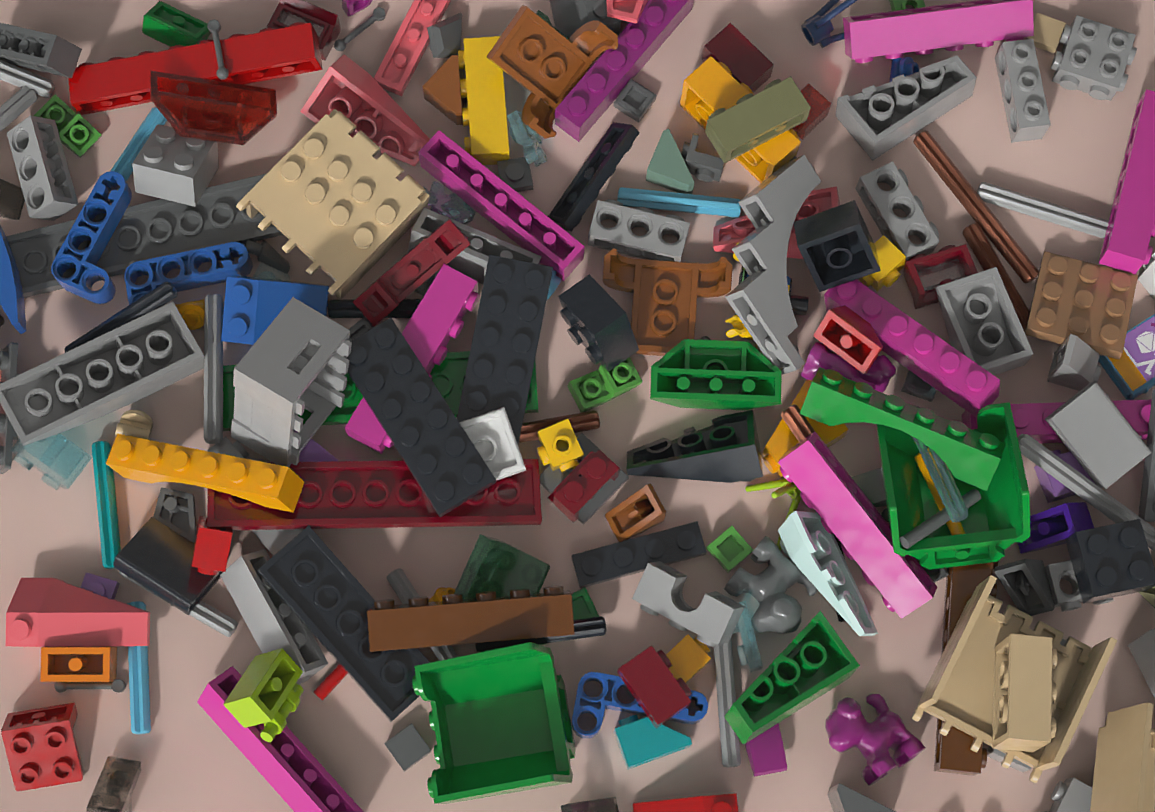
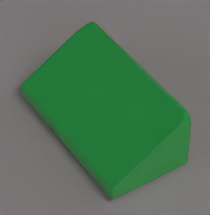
(173, 26)

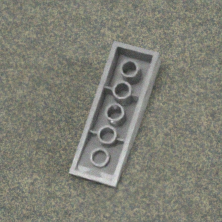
(101, 375)

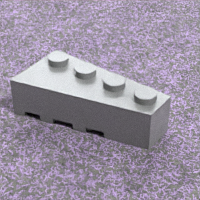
(896, 110)

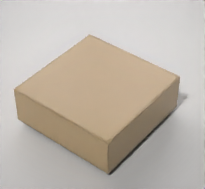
(1047, 32)

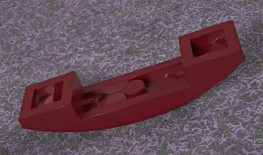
(411, 271)

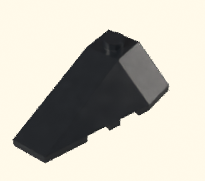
(718, 453)

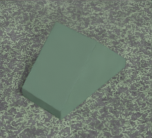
(668, 166)

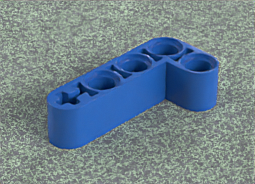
(99, 234)
(188, 263)
(609, 700)

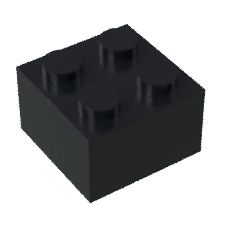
(836, 246)
(598, 323)
(1111, 561)

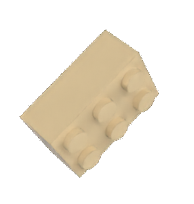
(1024, 693)

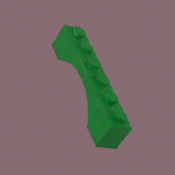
(966, 452)

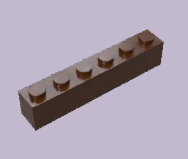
(470, 620)

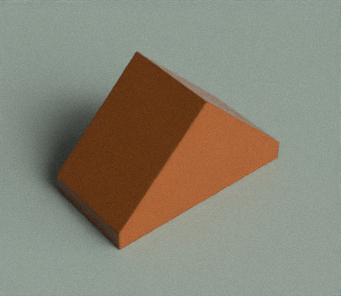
(444, 90)
(636, 514)

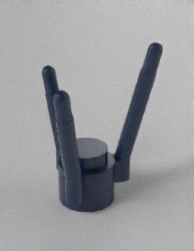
(818, 27)

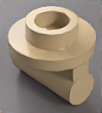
(135, 424)

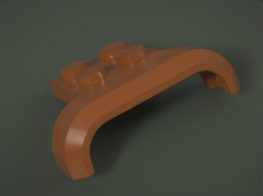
(547, 62)
(665, 296)

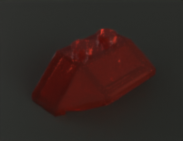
(212, 107)

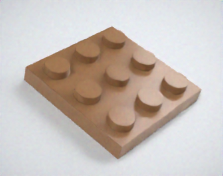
(1082, 302)

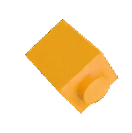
(688, 658)

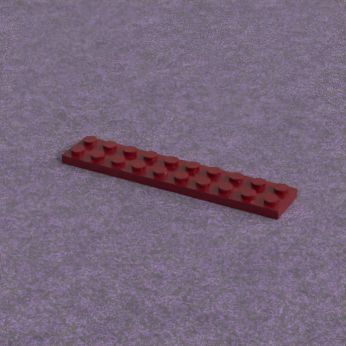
(378, 497)

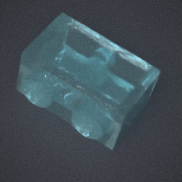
(55, 458)

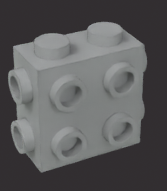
(1093, 58)

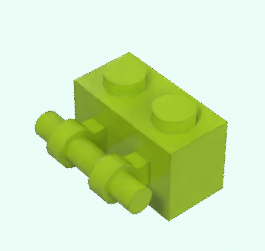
(266, 693)

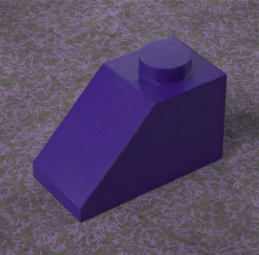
(1055, 525)

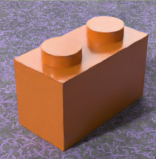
(78, 664)

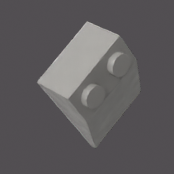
(984, 322)

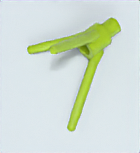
(786, 487)

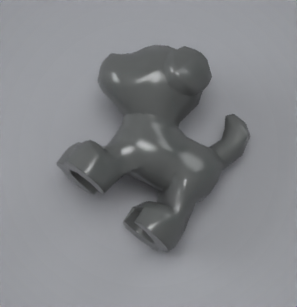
(776, 609)

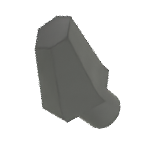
(267, 255)

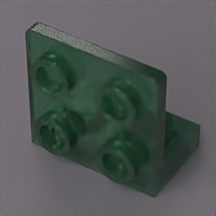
(500, 568)

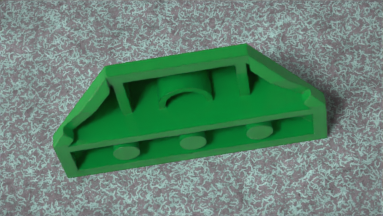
(715, 376)

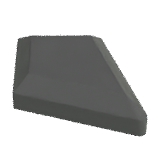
(446, 37)
(177, 512)

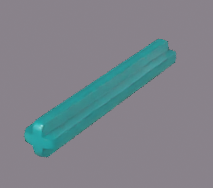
(106, 503)

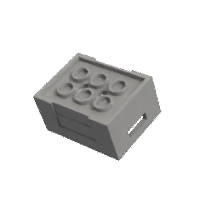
(287, 370)

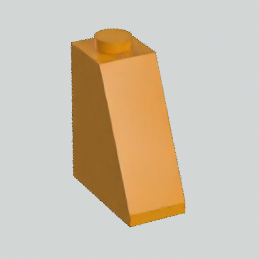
(784, 439)

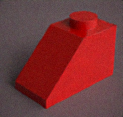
(849, 337)
(211, 548)

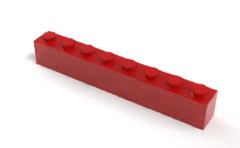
(247, 57)

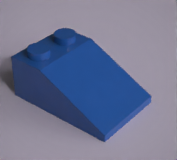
(256, 302)

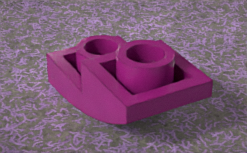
(767, 752)

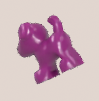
(821, 356)
(849, 729)

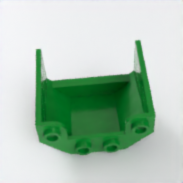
(991, 522)
(497, 723)

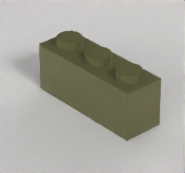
(757, 118)

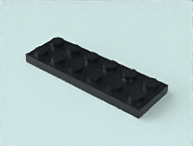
(505, 340)
(417, 418)
(336, 613)

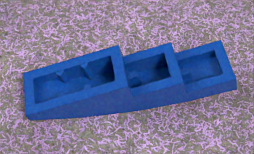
(10, 286)

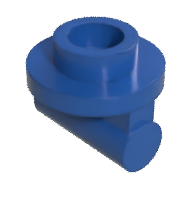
(903, 66)

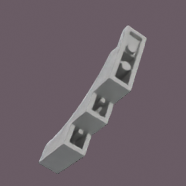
(763, 296)

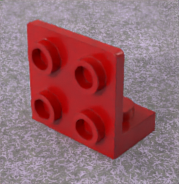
(42, 747)

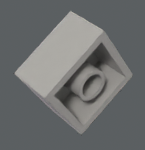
(175, 166)

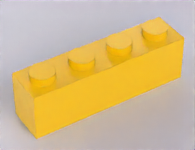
(486, 102)

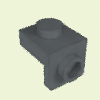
(702, 165)

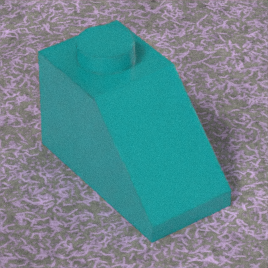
(644, 743)

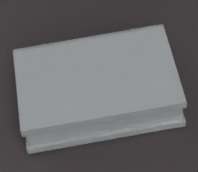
(1098, 435)

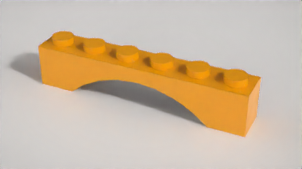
(163, 462)

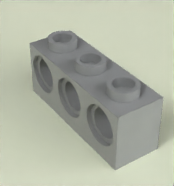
(1022, 90)
(42, 168)
(881, 206)
(648, 246)

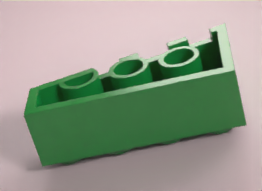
(797, 676)

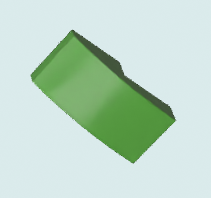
(73, 129)
(604, 386)

